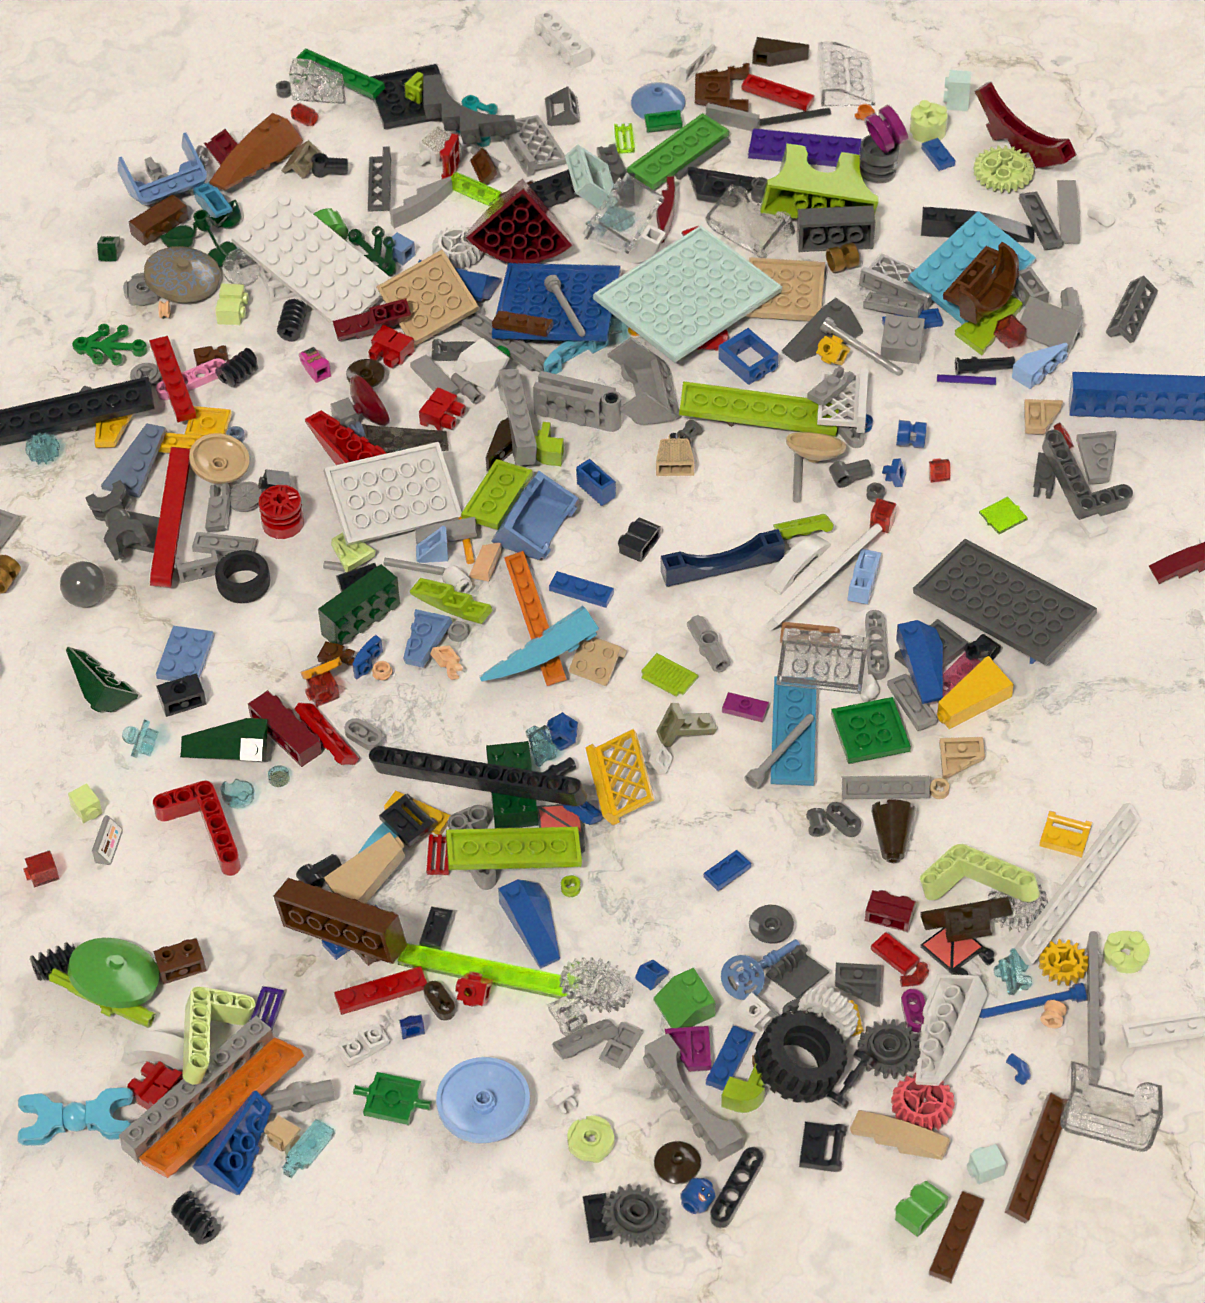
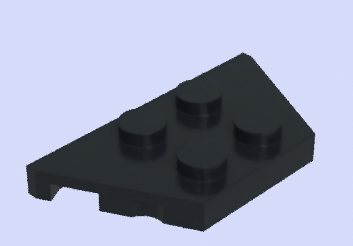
(711, 184)

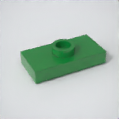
(663, 121)

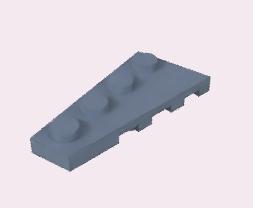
(137, 461)

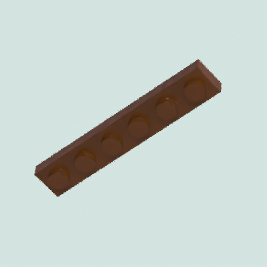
(1036, 1160)

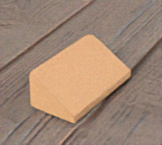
(486, 561)

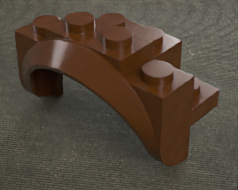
(979, 290)

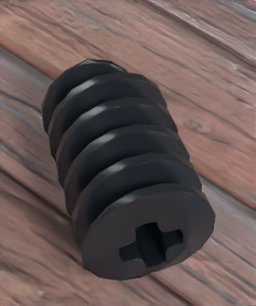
(292, 319)
(237, 367)
(53, 960)
(195, 1218)

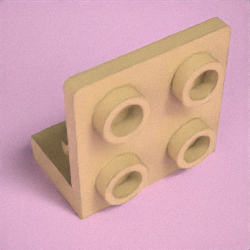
(596, 660)

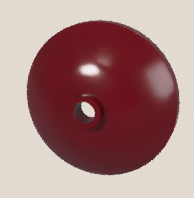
(367, 402)

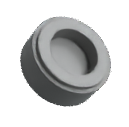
(458, 631)

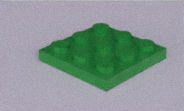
(870, 730)

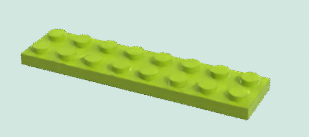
(752, 408)

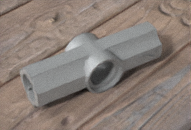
(1070, 302)
(708, 643)
(300, 1096)

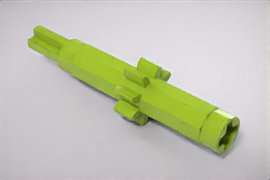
(135, 1014)

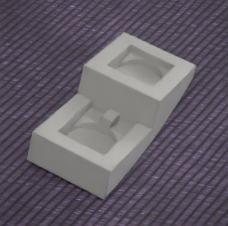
(621, 1046)

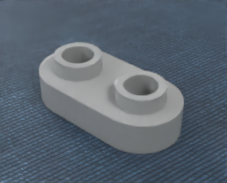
(365, 734)

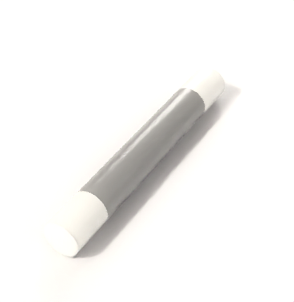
(497, 163)

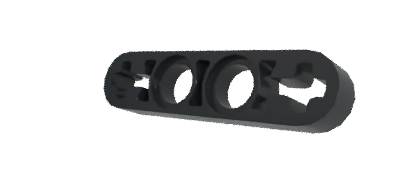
(737, 1187)

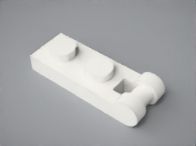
(696, 61)

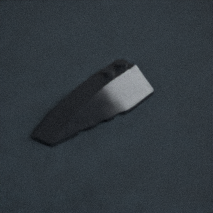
(946, 221)

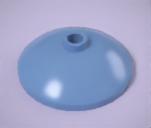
(657, 98)

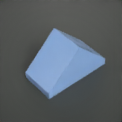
(433, 548)

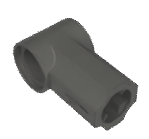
(844, 473)

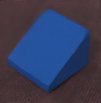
(651, 974)

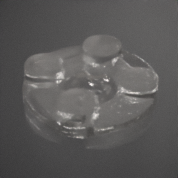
(234, 276)

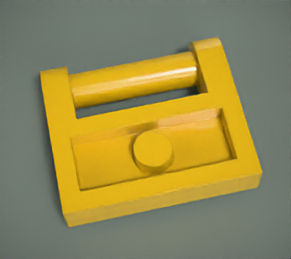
(1062, 839)

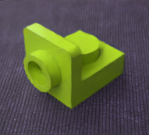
(414, 88)

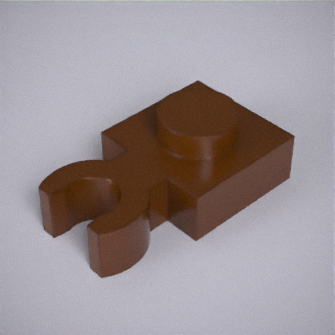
(207, 354)

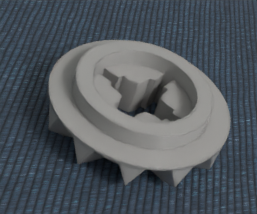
(146, 369)

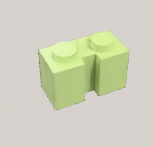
(230, 306)

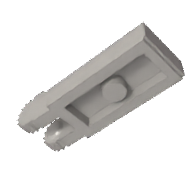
(830, 387)
(218, 509)
(585, 1038)

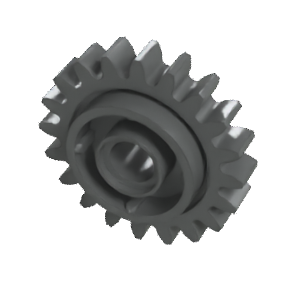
(904, 1046)
(619, 1217)

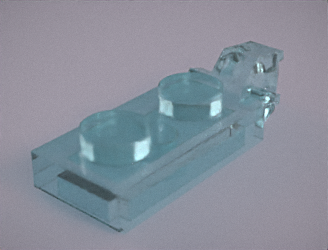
(308, 1147)

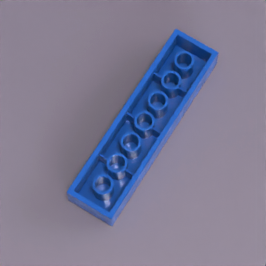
(1137, 396)

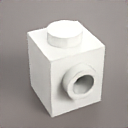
(756, 1012)

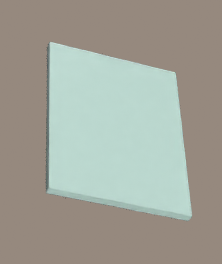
(687, 293)

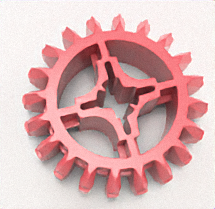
(930, 1113)

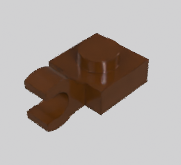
(332, 650)

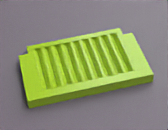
(668, 675)

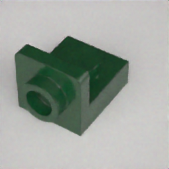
(107, 248)

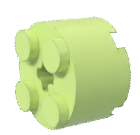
(928, 121)

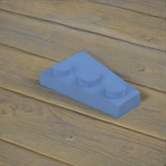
(426, 633)

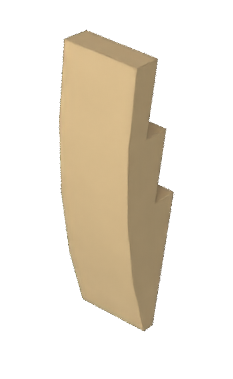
(897, 1133)

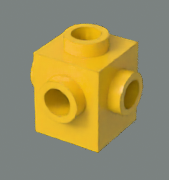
(833, 350)

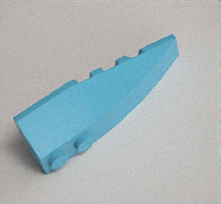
(553, 642)

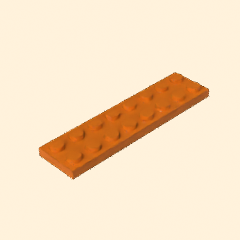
(219, 1107)

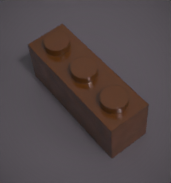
(158, 220)

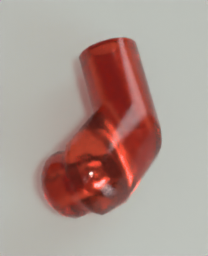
(917, 977)

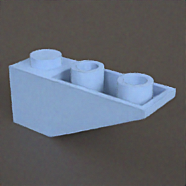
(1036, 365)

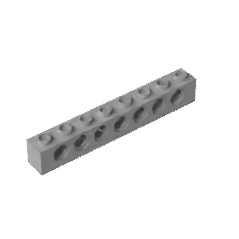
(186, 1096)

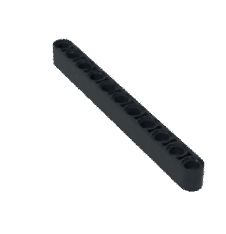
(478, 776)

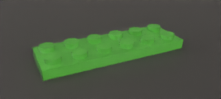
(678, 151)

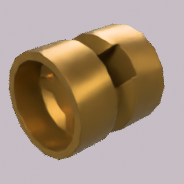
(842, 257)
(8, 572)

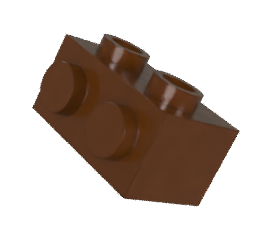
(179, 960)

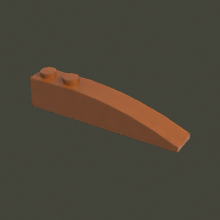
(263, 145)

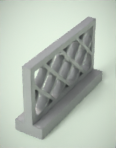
(526, 157)
(886, 283)

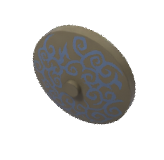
(181, 274)

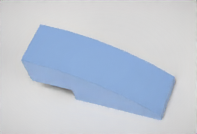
(864, 576)

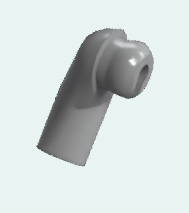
(200, 151)

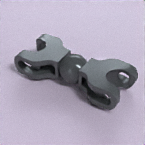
(121, 527)

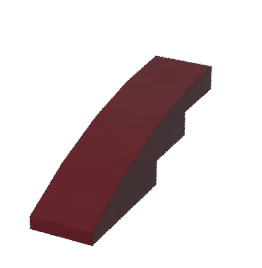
(665, 211)
(1179, 563)

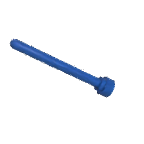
(1075, 993)

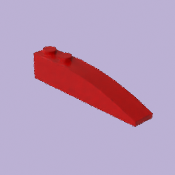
(340, 442)

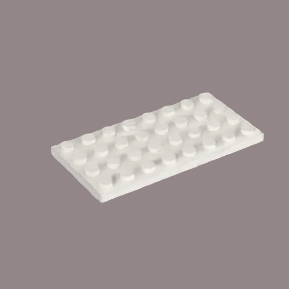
(311, 259)

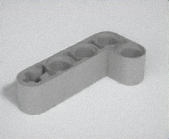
(474, 818)

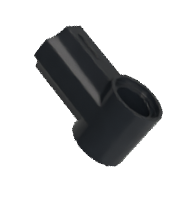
(323, 165)
(982, 648)
(315, 873)

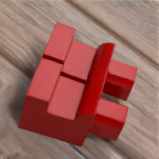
(391, 346)
(440, 410)
(157, 1083)

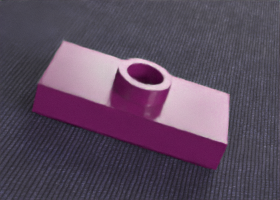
(745, 707)

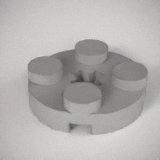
(135, 295)

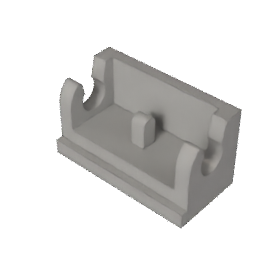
(197, 569)

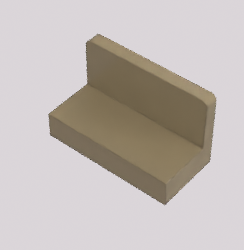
(301, 159)

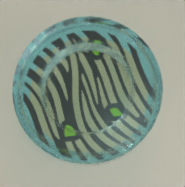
(278, 776)

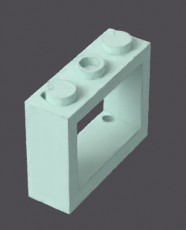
(584, 165)

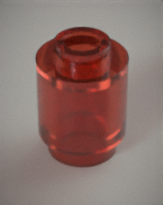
(304, 114)

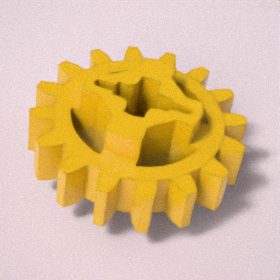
(1063, 960)

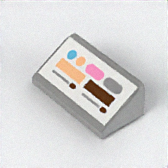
(106, 841)

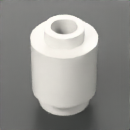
(457, 578)

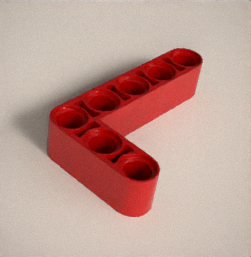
(203, 798)

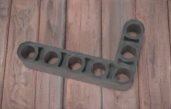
(1077, 482)

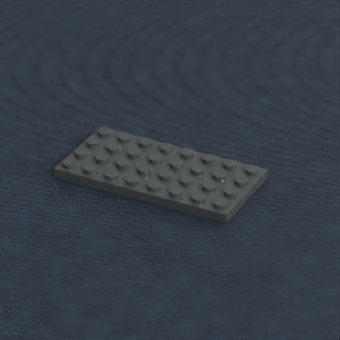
(1005, 601)

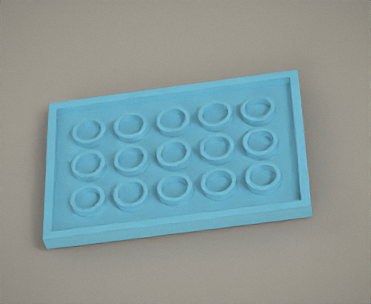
(957, 253)

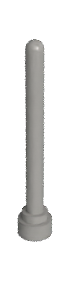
(553, 285)
(830, 327)
(755, 777)

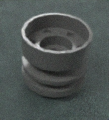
(876, 164)

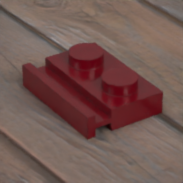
(221, 146)

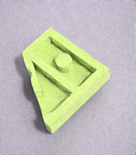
(351, 555)

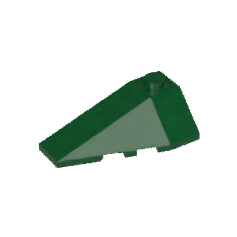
(98, 684)

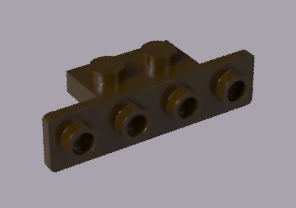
(967, 920)

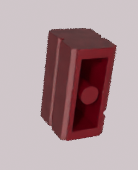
(890, 910)

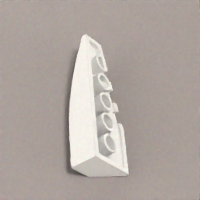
(948, 1024)

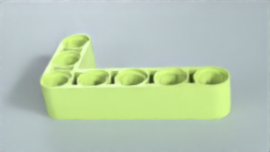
(981, 867)
(201, 1007)

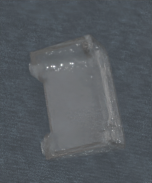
(1111, 1114)

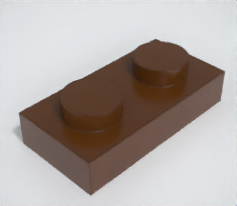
(483, 166)

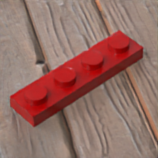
(778, 92)
(328, 736)
(380, 990)

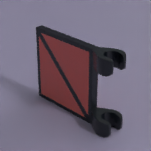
(955, 954)

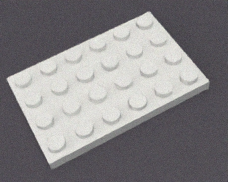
(392, 493)

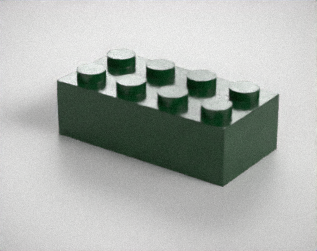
(359, 606)
(507, 809)

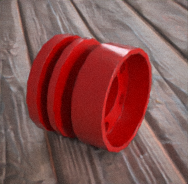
(281, 511)

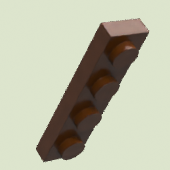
(956, 1237)

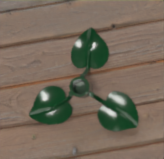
(183, 234)

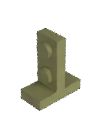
(679, 724)

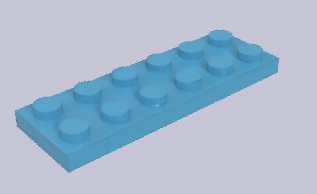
(789, 709)

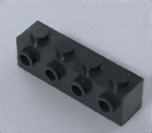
(554, 189)

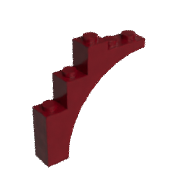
(1004, 124)

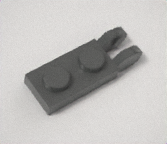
(1044, 476)

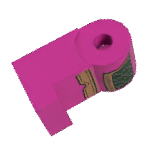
(313, 362)

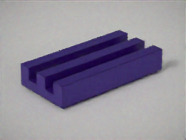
(280, 995)

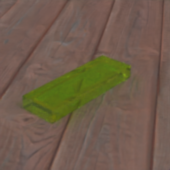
(474, 189)

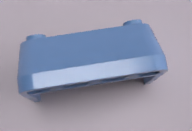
(190, 175)

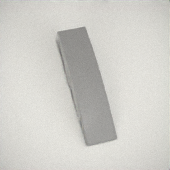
(425, 200)
(1068, 211)

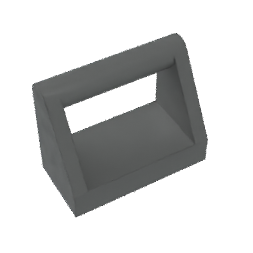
(571, 112)

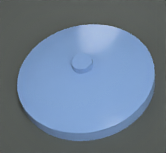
(483, 1100)

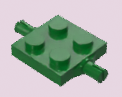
(392, 1098)

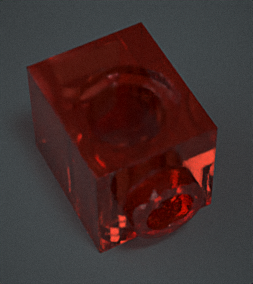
(322, 689)

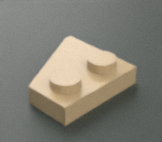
(1040, 414)

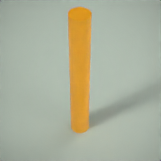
(468, 549)

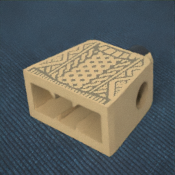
(674, 457)

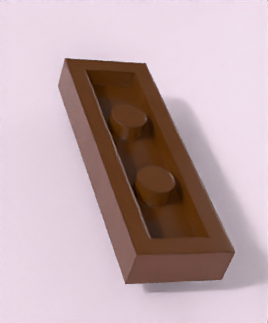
(522, 323)

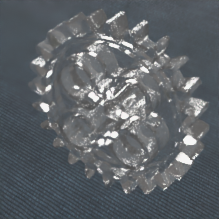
(610, 992)

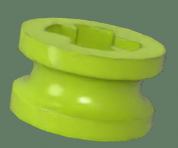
(573, 890)

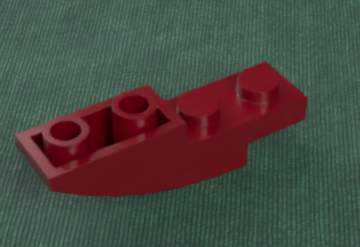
(371, 321)

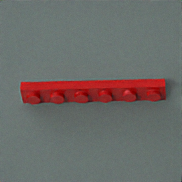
(172, 379)

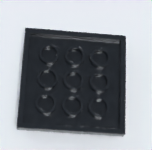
(392, 102)

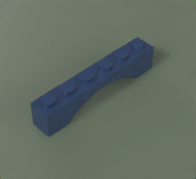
(685, 567)

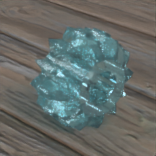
(42, 448)

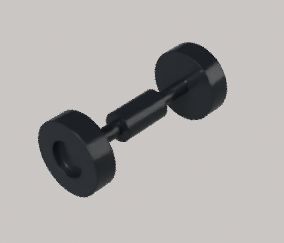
(863, 1059)

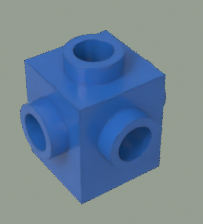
(562, 730)

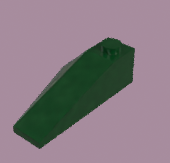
(231, 741)

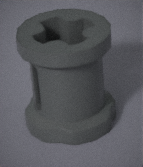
(688, 432)
(817, 822)

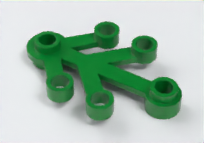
(85, 345)

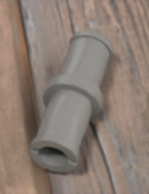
(466, 388)

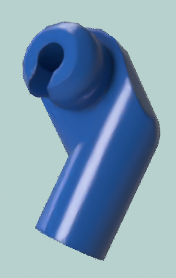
(1021, 1067)

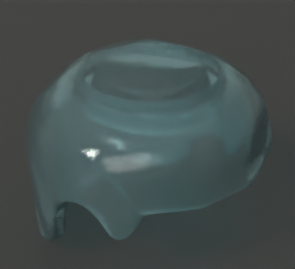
(237, 794)

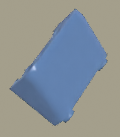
(536, 517)

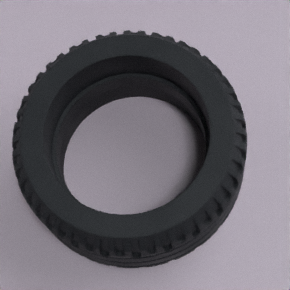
(242, 561)

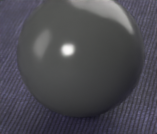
(83, 584)

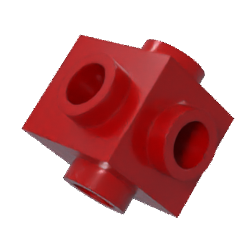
(473, 989)

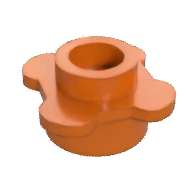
(864, 111)

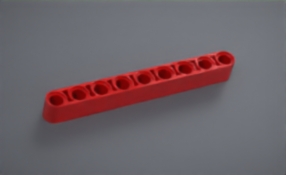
(170, 517)

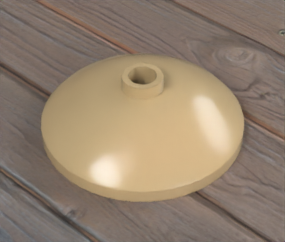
(815, 446)
(219, 451)

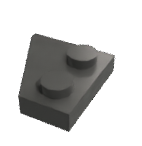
(860, 981)

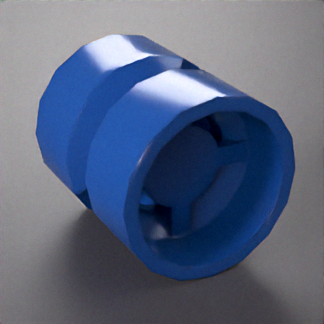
(904, 433)

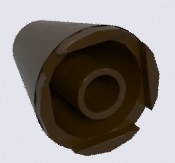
(893, 827)

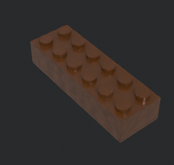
(340, 920)

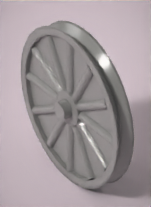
(244, 496)

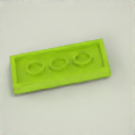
(497, 494)

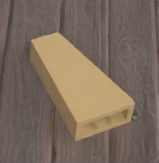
(367, 870)

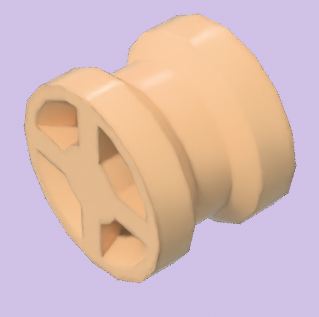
(1053, 1014)

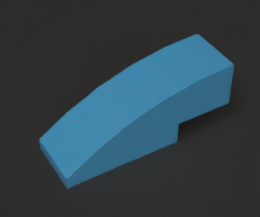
(211, 200)

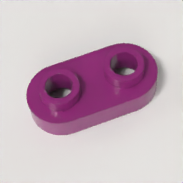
(913, 1012)

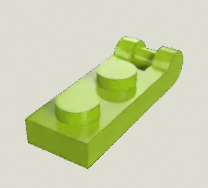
(804, 526)

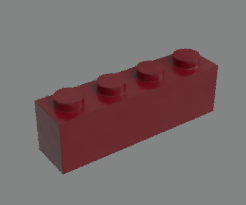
(285, 728)

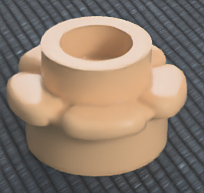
(381, 670)

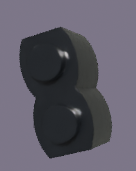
(639, 539)

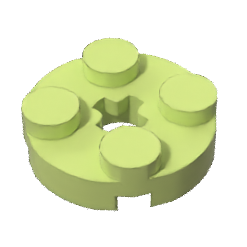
(1126, 940)
(595, 1150)

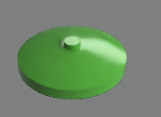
(113, 972)

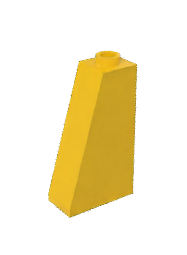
(974, 694)

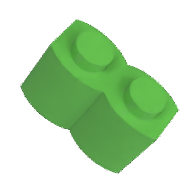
(920, 1208)

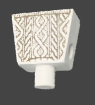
(431, 146)

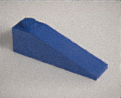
(478, 284)
(923, 657)
(532, 918)
(231, 1152)

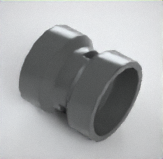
(758, 187)

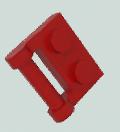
(450, 156)

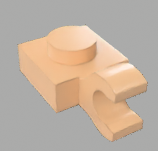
(447, 658)

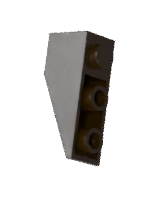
(778, 52)

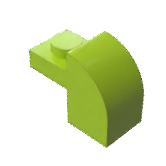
(549, 449)
(743, 1095)

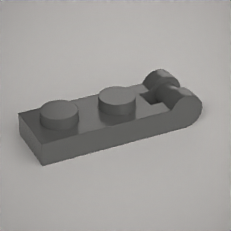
(614, 161)
(448, 350)

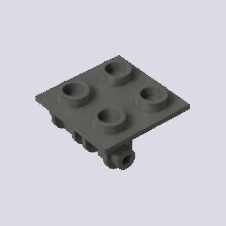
(796, 972)

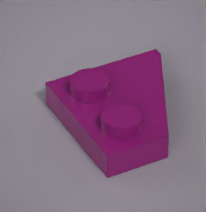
(693, 1046)

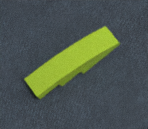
(450, 601)

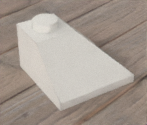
(481, 364)

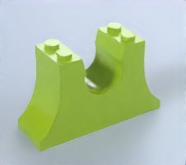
(806, 188)

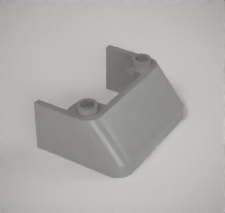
(652, 384)

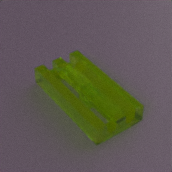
(623, 129)

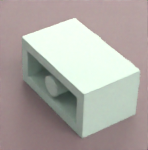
(958, 90)

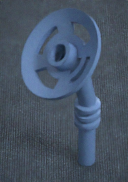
(748, 973)

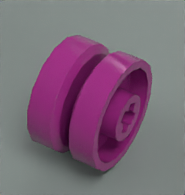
(886, 128)

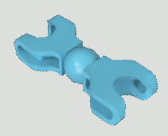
(75, 1116)

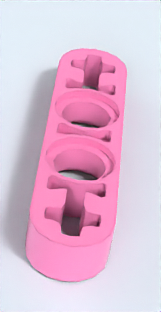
(190, 377)

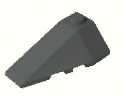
(806, 341)

